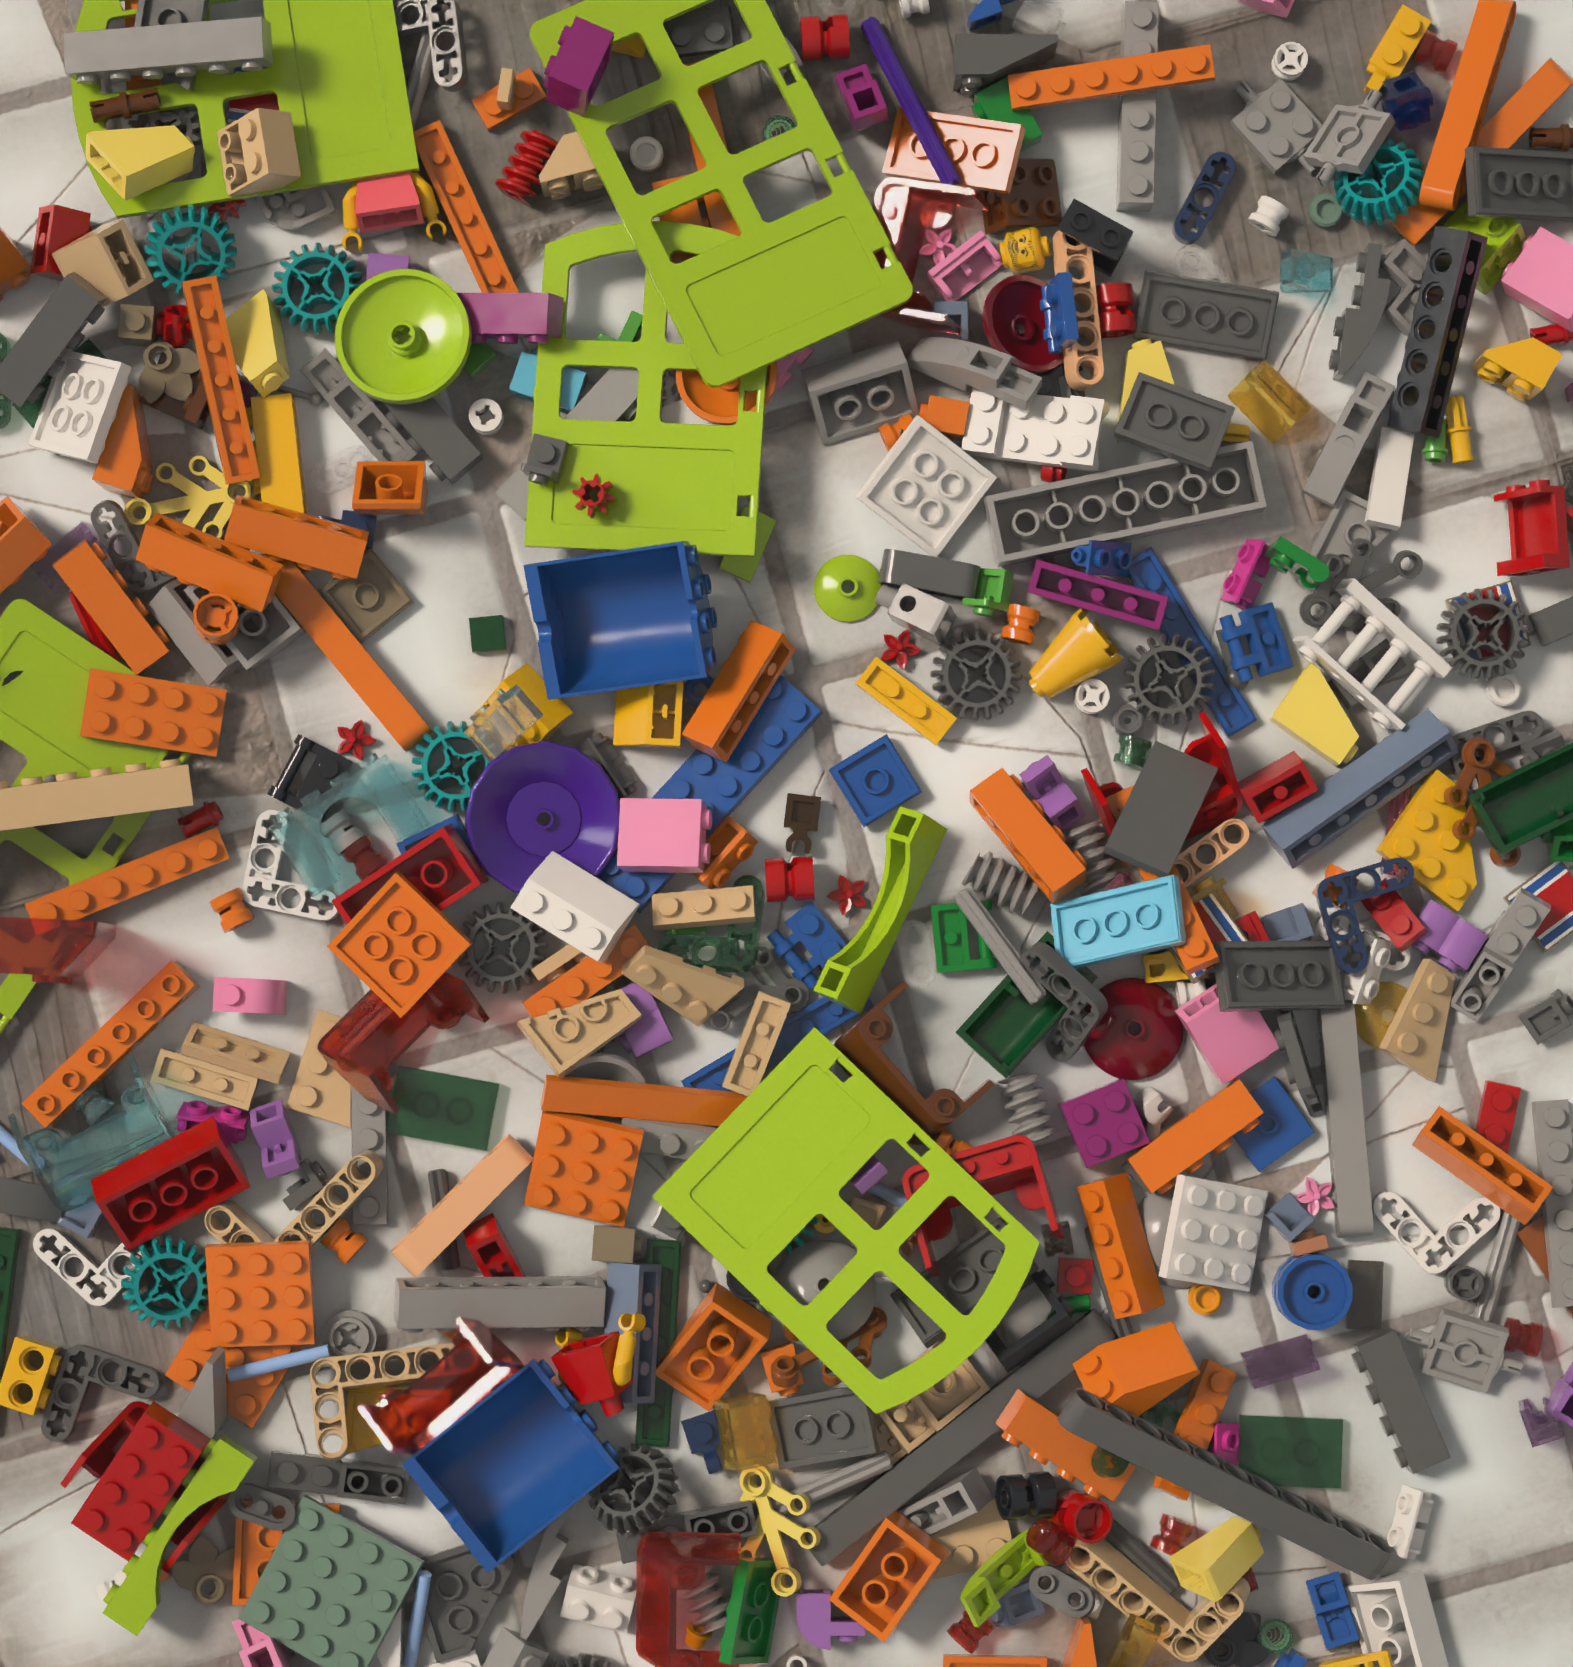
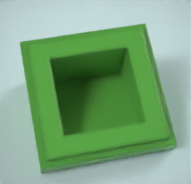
(478, 359)

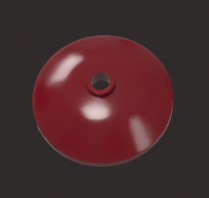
(1016, 306)
(1159, 1037)

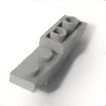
(976, 365)
(1348, 439)
(1499, 954)

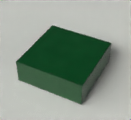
(487, 633)

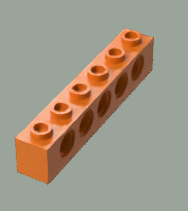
(111, 1044)

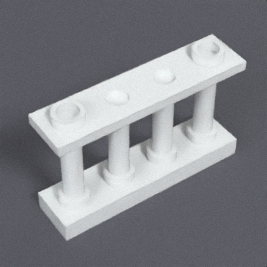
(1402, 643)

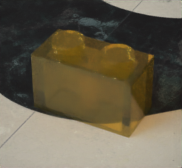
(746, 1431)

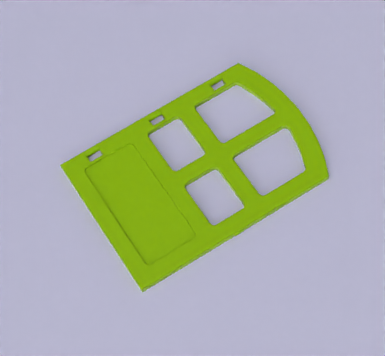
(330, 68)
(665, 476)
(785, 1163)

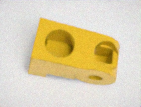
(1162, 968)

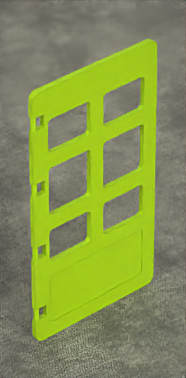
(778, 280)
(44, 721)

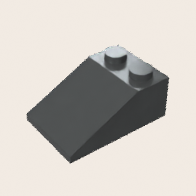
(988, 58)

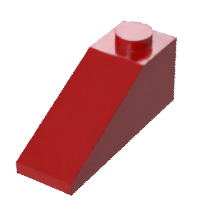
(492, 1249)

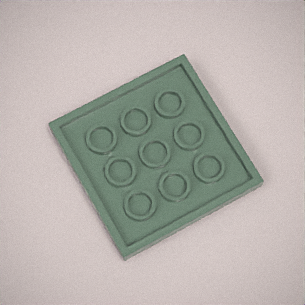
(331, 1588)

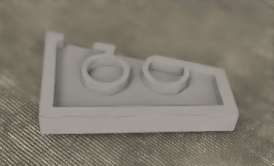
(1341, 528)

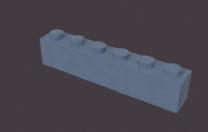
(1360, 788)

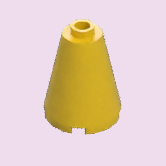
(1074, 656)

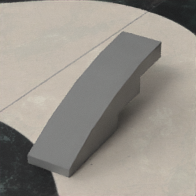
(356, 409)
(542, 1579)

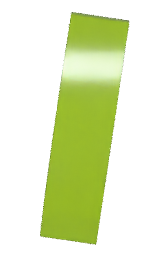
(997, 1577)

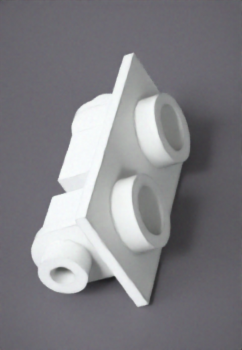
(1364, 985)
(1411, 1507)

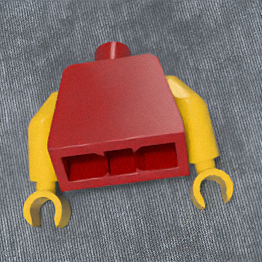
(598, 1365)

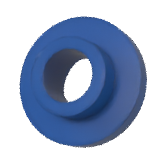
(689, 688)

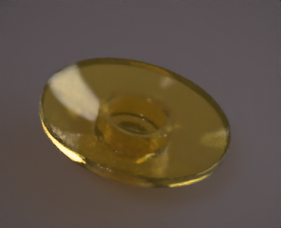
(1369, 1019)

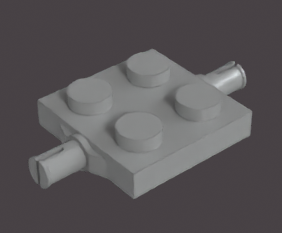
(1275, 125)
(1349, 138)
(1464, 1350)

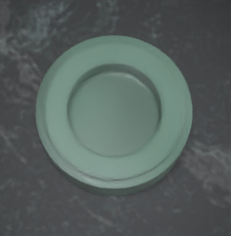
(1325, 211)

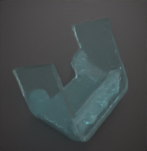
(70, 1164)

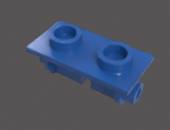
(1103, 557)

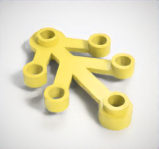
(197, 498)
(772, 1522)

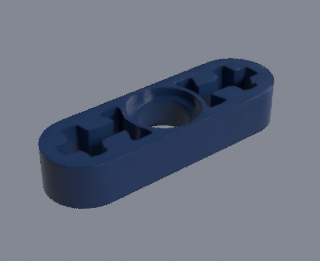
(1223, 181)

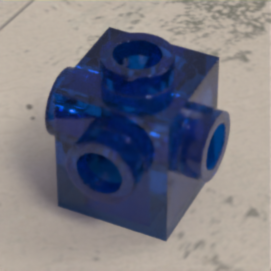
(1407, 100)

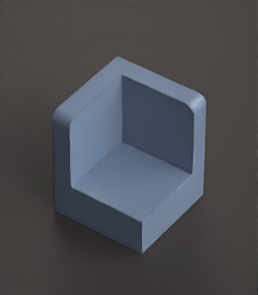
(958, 313)
(1288, 924)
(1288, 1217)
(83, 1220)

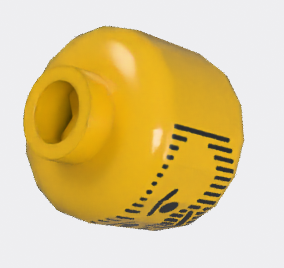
(1025, 250)

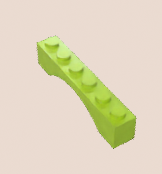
(909, 854)
(140, 1591)

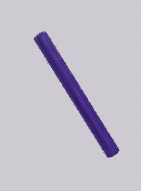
(910, 102)

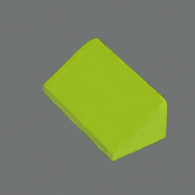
(746, 566)

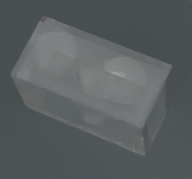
(503, 722)

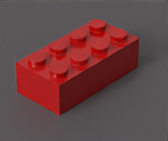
(436, 866)
(170, 1183)
(140, 1480)

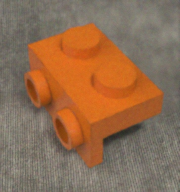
(729, 847)

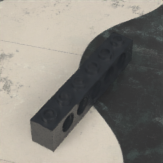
(1448, 319)

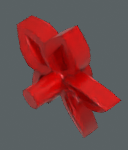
(899, 649)
(354, 739)
(848, 894)

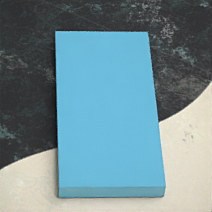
(1119, 922)

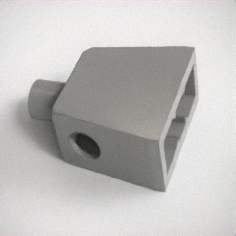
(928, 619)

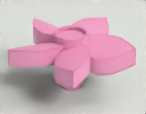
(937, 245)
(1315, 1196)

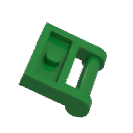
(1288, 557)
(952, 942)

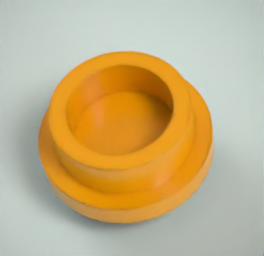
(1204, 1298)

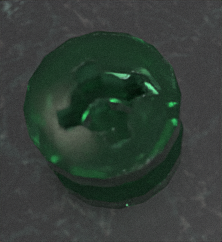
(1132, 751)

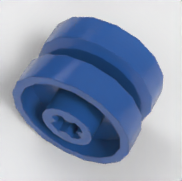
(1321, 1309)

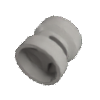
(340, 831)

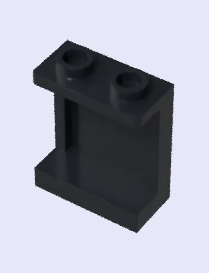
(1097, 231)

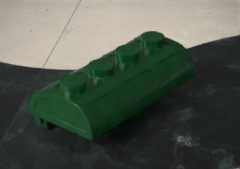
(1526, 801)
(1009, 1026)

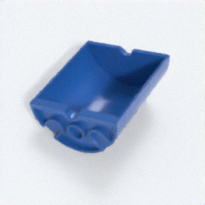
(622, 619)
(512, 1464)

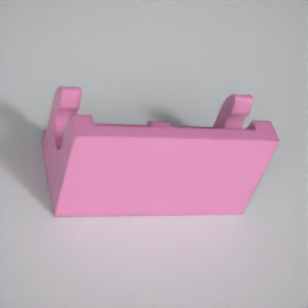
(965, 268)

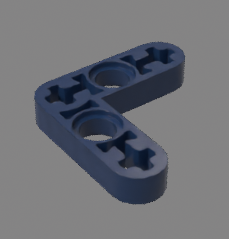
(1349, 895)

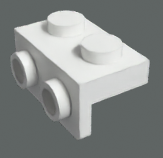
(599, 1598)

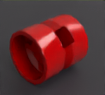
(825, 37)
(1114, 310)
(789, 879)
(1082, 1516)

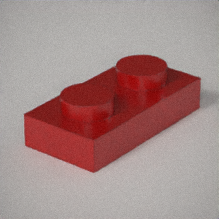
(1395, 918)
(1498, 1113)

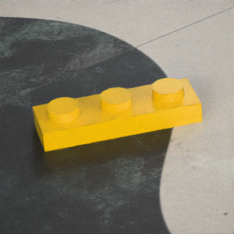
(906, 701)

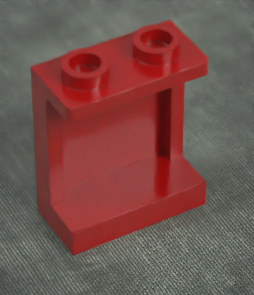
(1536, 529)

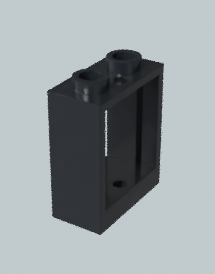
(1041, 1335)

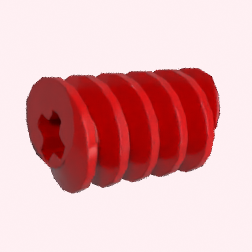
(526, 165)

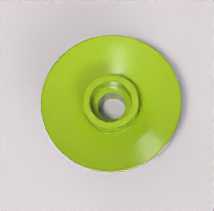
(842, 605)

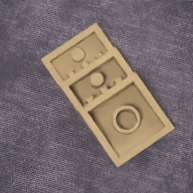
(912, 1422)

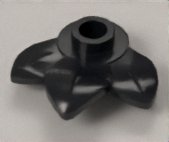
(1240, 1643)

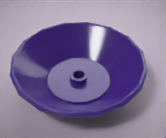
(539, 780)

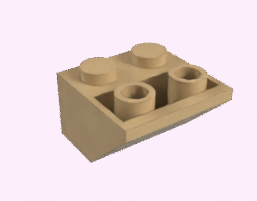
(259, 152)
(569, 169)
(106, 261)

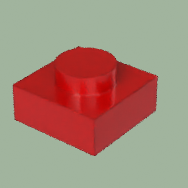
(1074, 1275)

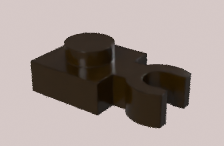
(801, 815)

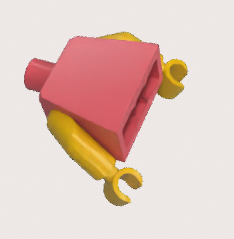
(388, 204)

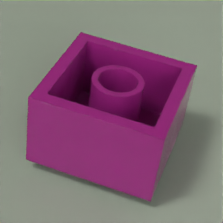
(578, 65)
(1103, 1123)

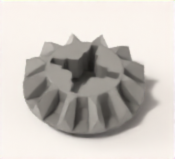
(349, 1320)

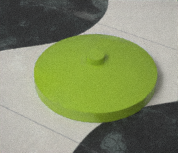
(403, 336)

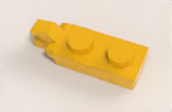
(1396, 47)

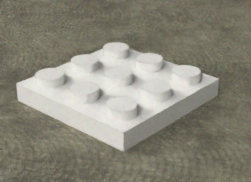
(80, 407)
(926, 486)
(1213, 1233)

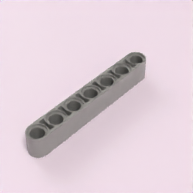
(1345, 1122)

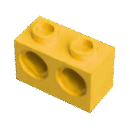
(20, 1371)

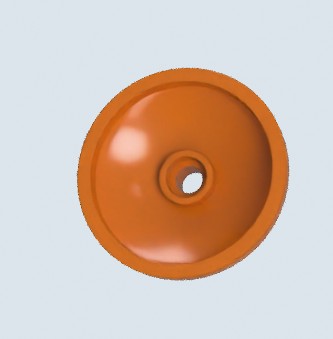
(720, 403)

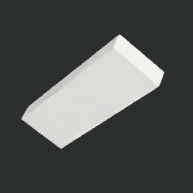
(1389, 478)

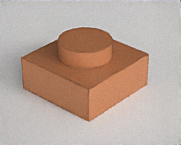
(1308, 1242)

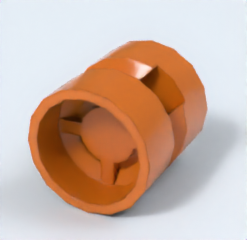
(216, 618)

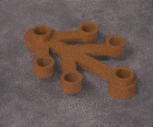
(1480, 768)
(788, 1377)

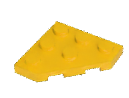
(1426, 840)

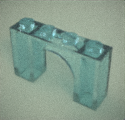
(299, 830)

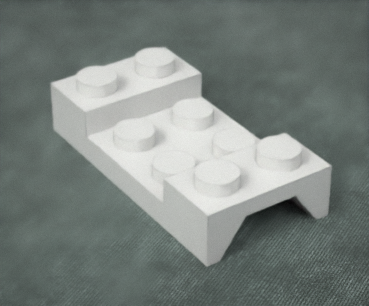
(1047, 433)

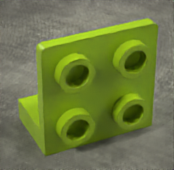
(1502, 245)

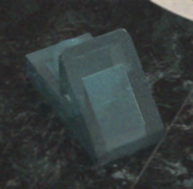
(1305, 272)

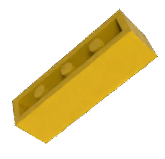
(278, 451)

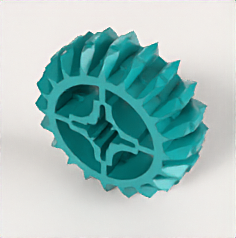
(1401, 180)
(177, 246)
(309, 300)
(443, 773)
(155, 1293)

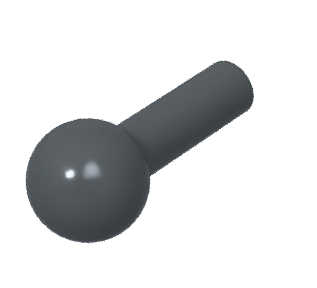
(1231, 676)

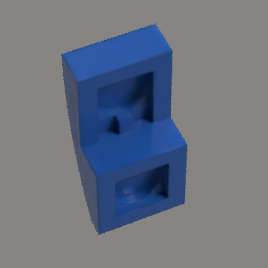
(986, 13)
(1332, 1611)

